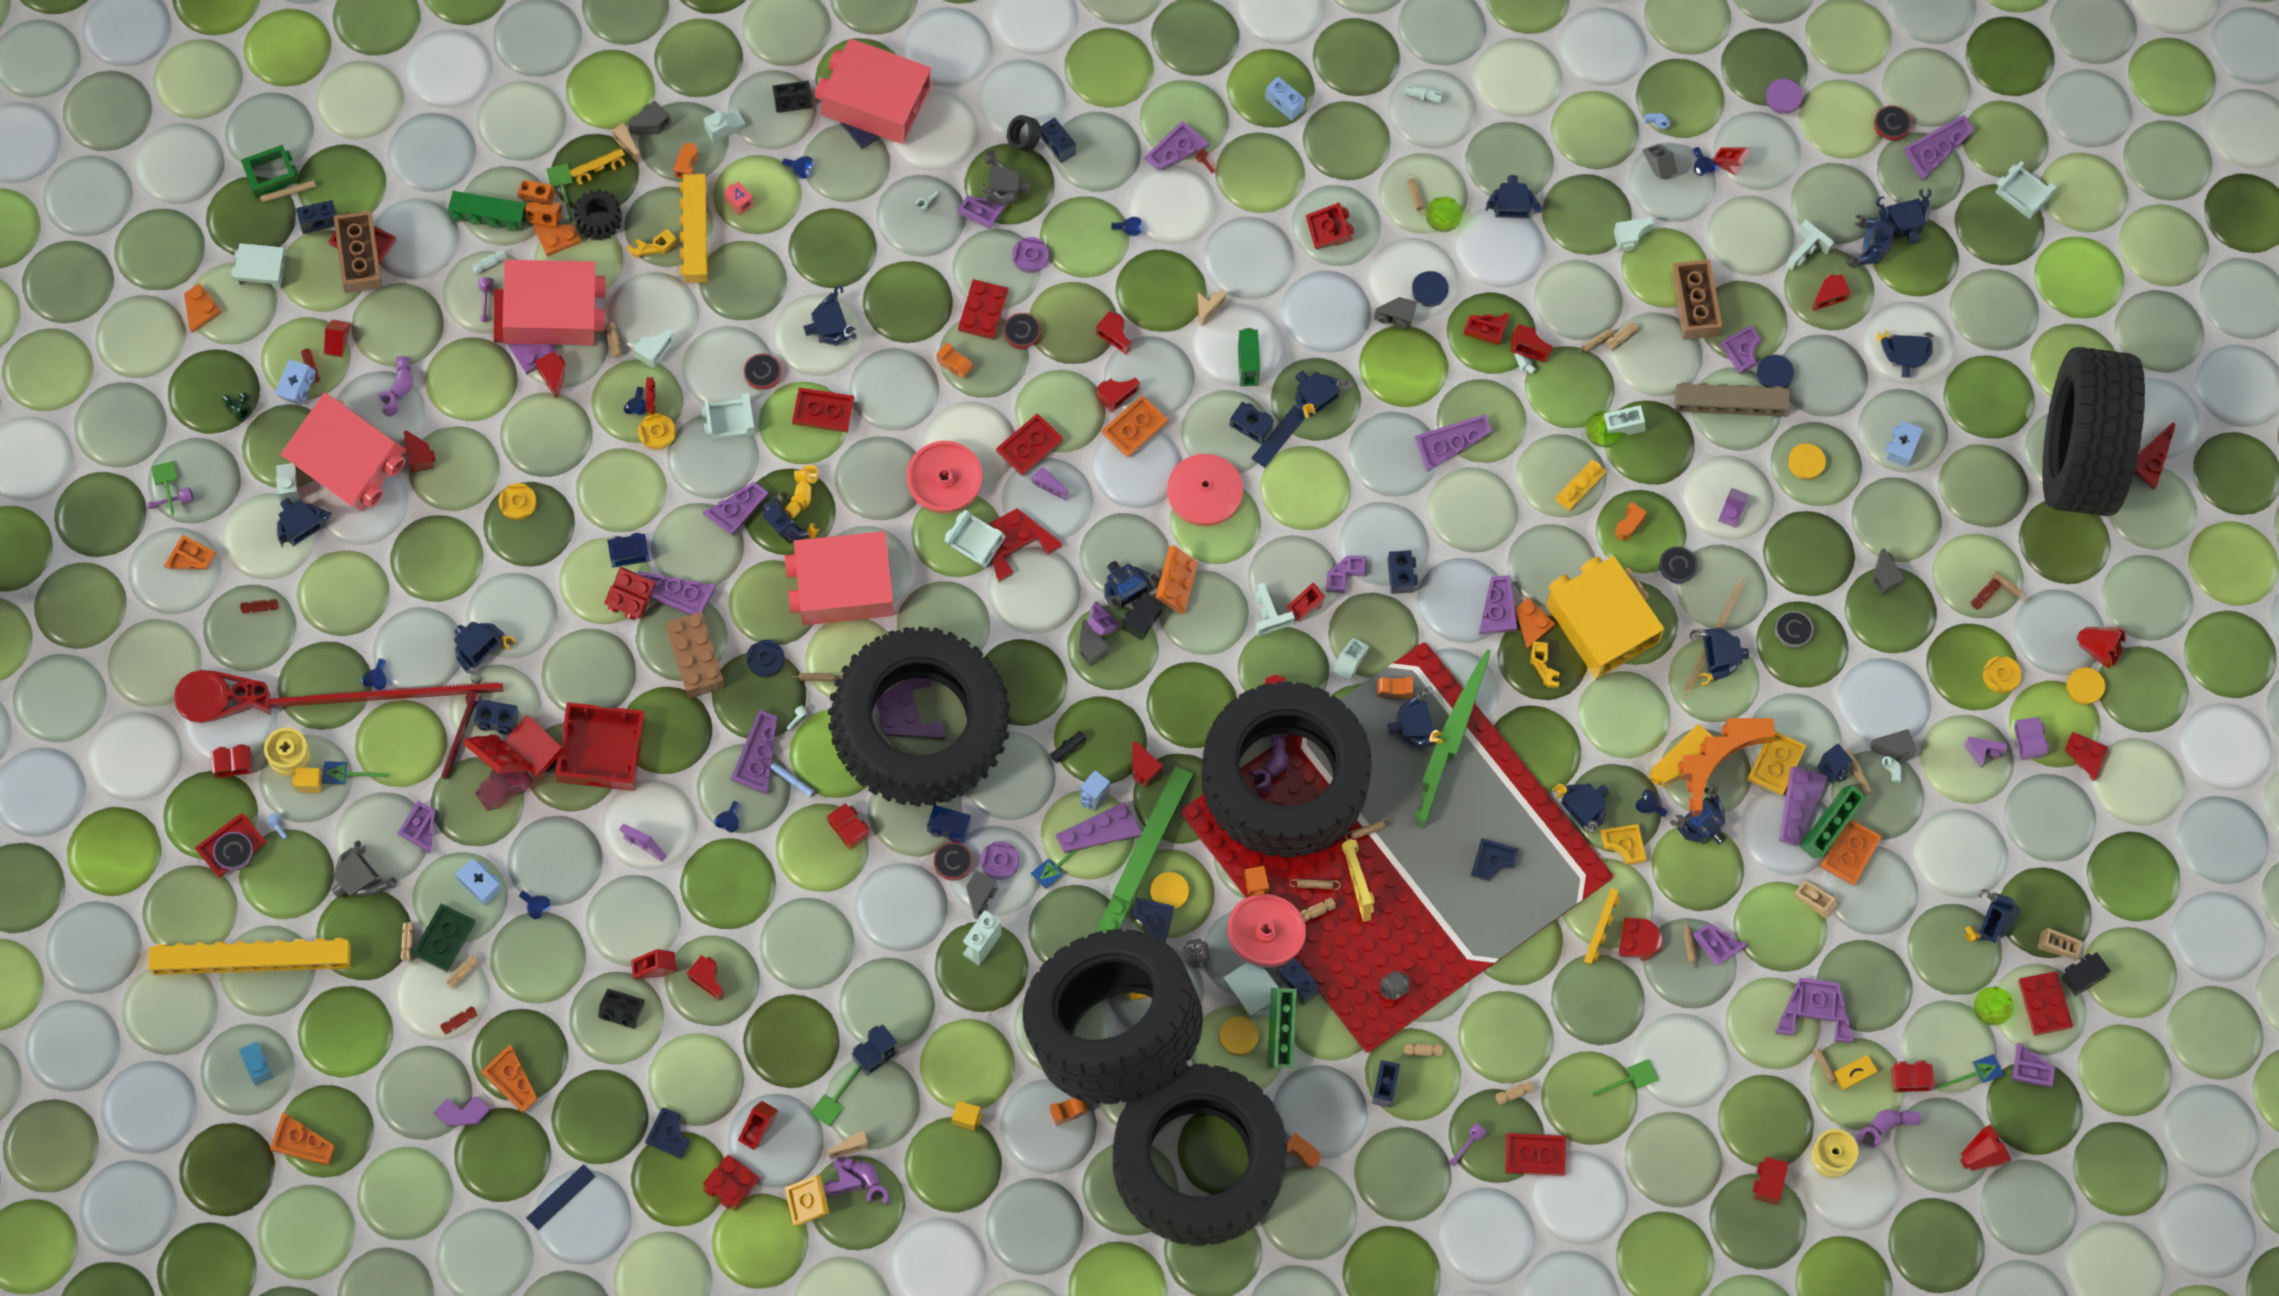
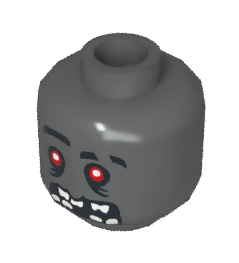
(1196, 952)
(1394, 985)

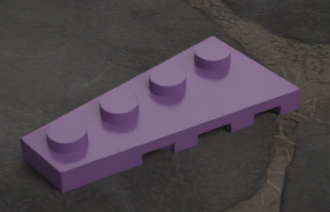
(1936, 146)
(1448, 441)
(680, 594)
(755, 760)
(1801, 799)
(1106, 827)

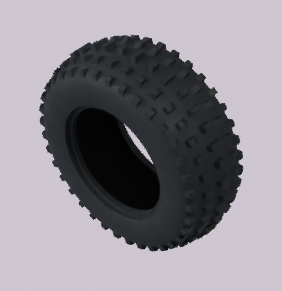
(930, 657)

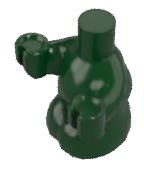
(237, 407)

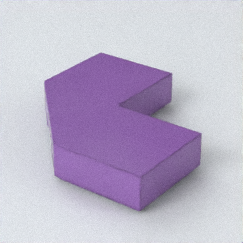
(1348, 566)
(470, 1115)

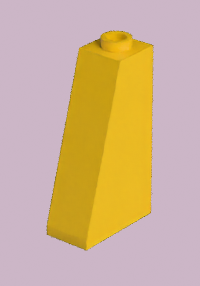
(1666, 770)

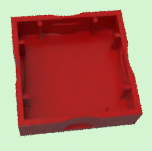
(600, 746)

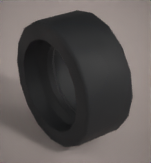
(1014, 130)

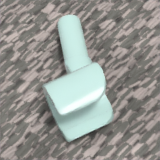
(926, 201)
(801, 715)

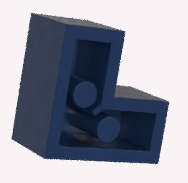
(876, 1051)

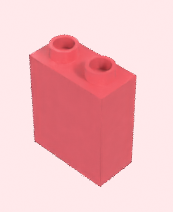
(874, 90)
(551, 302)
(345, 453)
(840, 578)

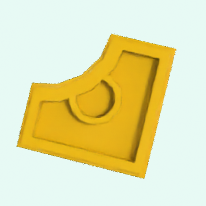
(1626, 842)

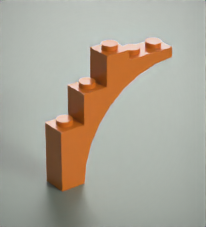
(1736, 735)

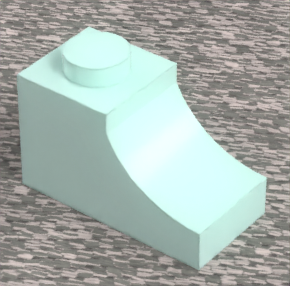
(723, 124)
(1629, 232)
(651, 349)
(1626, 421)
(287, 482)
(1350, 658)

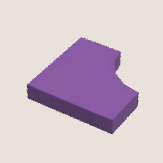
(1741, 348)

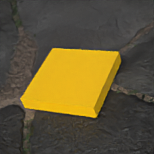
(807, 1200)

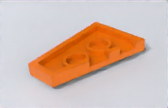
(510, 1079)
(300, 1142)

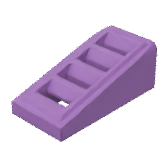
(1047, 482)

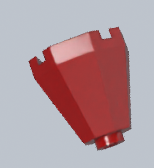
(2103, 643)
(1985, 1151)

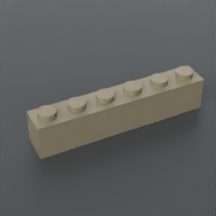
(1732, 399)

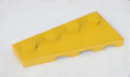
(1605, 919)

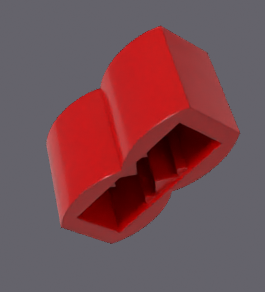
(231, 761)
(848, 826)
(1912, 1077)

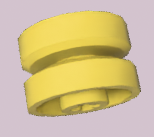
(287, 750)
(1834, 1153)

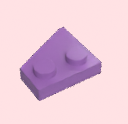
(2031, 1069)

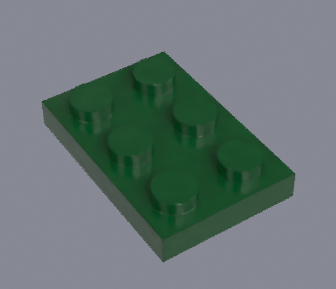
(443, 937)

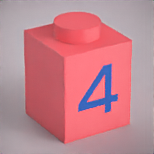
(738, 198)

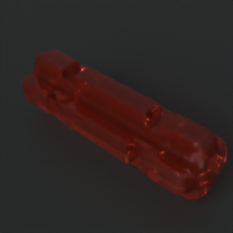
(309, 360)
(1985, 594)
(259, 605)
(458, 1020)

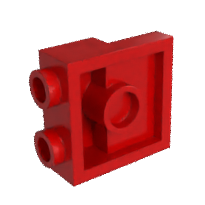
(1330, 226)
(629, 593)
(730, 1182)

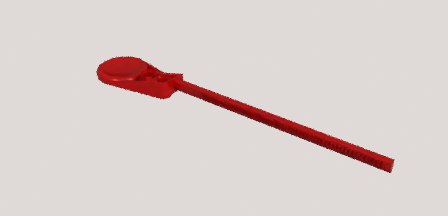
(205, 695)

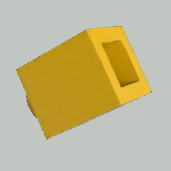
(307, 780)
(967, 1115)

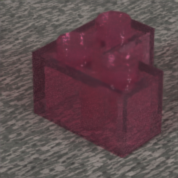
(500, 787)

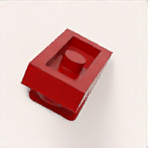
(1731, 158)
(1305, 602)

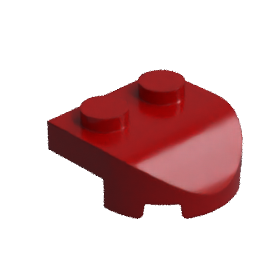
(1640, 939)

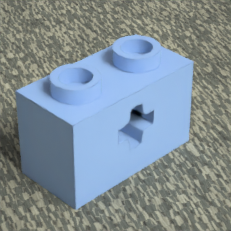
(1285, 98)
(295, 382)
(1907, 434)
(1094, 791)
(484, 891)

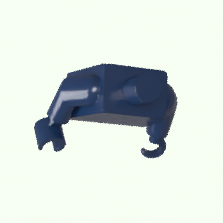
(1513, 200)
(1907, 217)
(829, 321)
(299, 521)

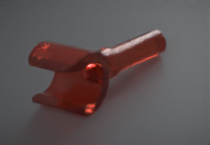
(1201, 157)

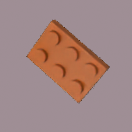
(1134, 426)
(1177, 579)
(1851, 852)

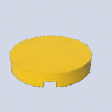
(656, 431)
(1806, 461)
(517, 501)
(2002, 674)
(2085, 686)
(1169, 889)
(1239, 1035)

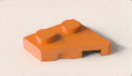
(557, 238)
(199, 307)
(190, 555)
(1532, 622)

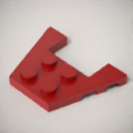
(1019, 532)

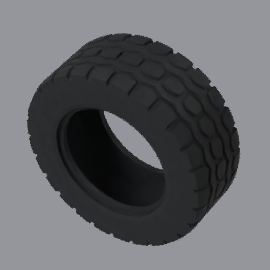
(2093, 431)
(1295, 711)
(1134, 1059)
(1204, 1218)

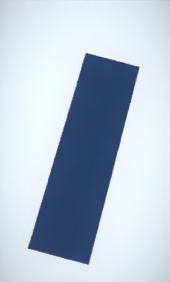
(1278, 436)
(560, 1197)

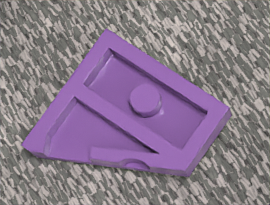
(979, 211)
(529, 353)
(1102, 621)
(419, 827)
(643, 841)
(1717, 943)

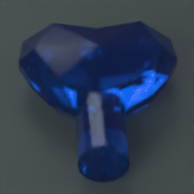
(1703, 164)
(800, 166)
(1129, 226)
(636, 404)
(376, 676)
(1650, 803)
(728, 819)
(535, 904)

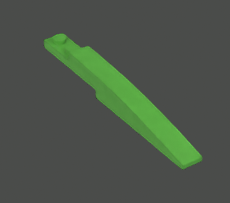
(1452, 738)
(1145, 850)

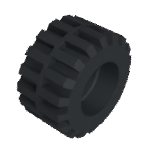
(598, 201)

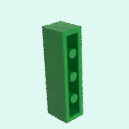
(487, 211)
(1832, 821)
(1281, 1028)

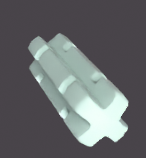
(488, 262)

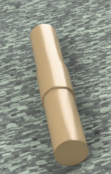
(1858, 773)

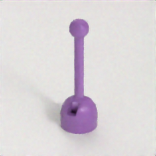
(485, 285)
(185, 495)
(1476, 1133)

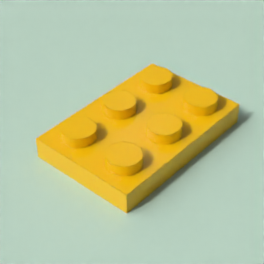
(1774, 763)

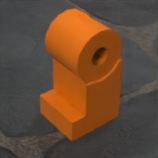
(685, 160)
(536, 192)
(543, 214)
(953, 361)
(1630, 524)
(1395, 688)
(1068, 1110)
(1304, 1151)

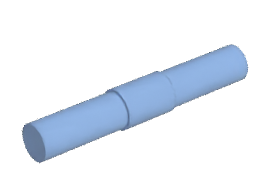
(792, 779)

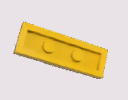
(597, 165)
(1580, 485)

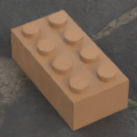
(357, 251)
(1696, 299)
(694, 655)

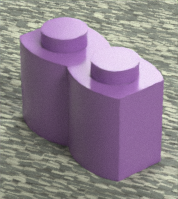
(2030, 738)

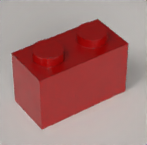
(1770, 1181)

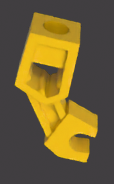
(649, 249)
(1546, 674)

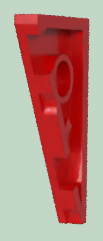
(2153, 456)

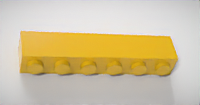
(694, 228)

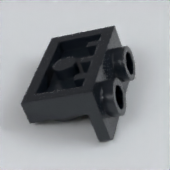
(792, 96)
(620, 1008)

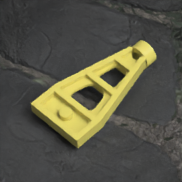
(1363, 896)

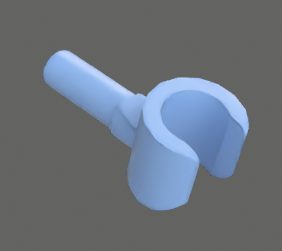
(273, 821)

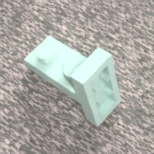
(1815, 239)
(1271, 620)

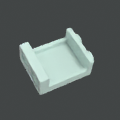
(2024, 190)
(259, 264)
(728, 418)
(974, 538)
(982, 937)
(1251, 988)

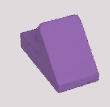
(1733, 507)
(1980, 747)
(847, 1184)

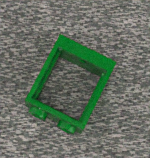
(276, 183)
(1248, 357)

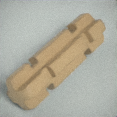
(1621, 335)
(613, 339)
(1637, 584)
(1318, 909)
(407, 941)
(463, 970)
(1423, 1049)
(1514, 1092)

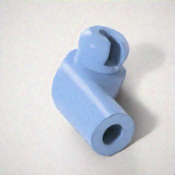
(1658, 118)

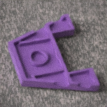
(900, 714)
(1816, 1001)

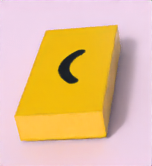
(1855, 1072)

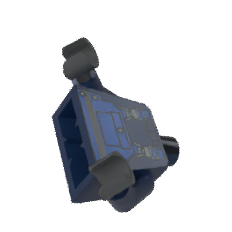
(1875, 243)
(1127, 584)
(1709, 823)

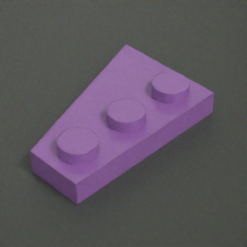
(1176, 146)
(737, 509)
(1499, 607)

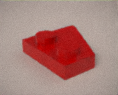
(1486, 327)
(2086, 753)

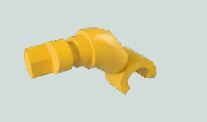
(802, 494)

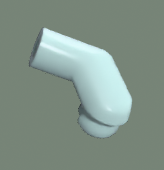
(1893, 767)

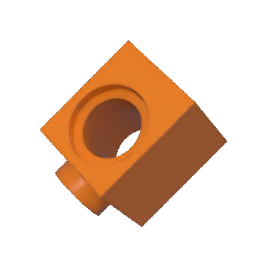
(1256, 881)

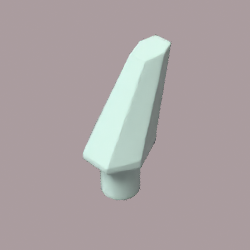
(1523, 363)

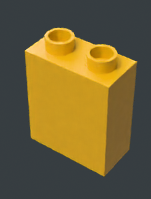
(1603, 615)

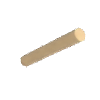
(288, 191)

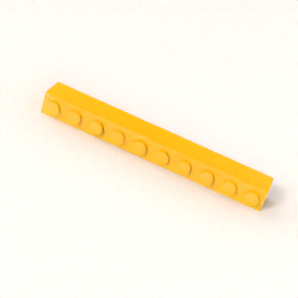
(249, 956)

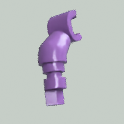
(401, 386)
(1275, 766)
(1887, 1119)
(867, 1174)

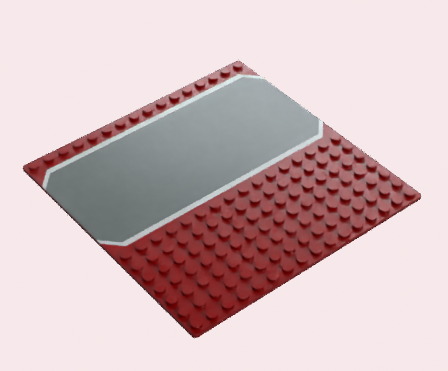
(1427, 906)

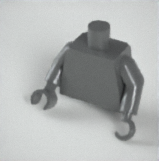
(1002, 182)
(357, 876)

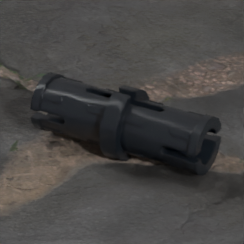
(1068, 746)

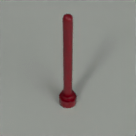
(472, 699)

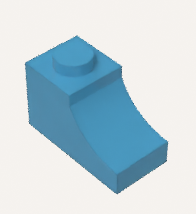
(256, 1063)

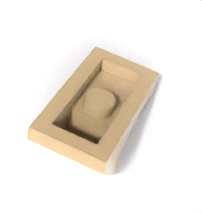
(1207, 308)

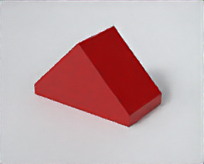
(336, 337)

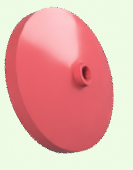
(940, 462)
(1205, 504)
(1266, 930)

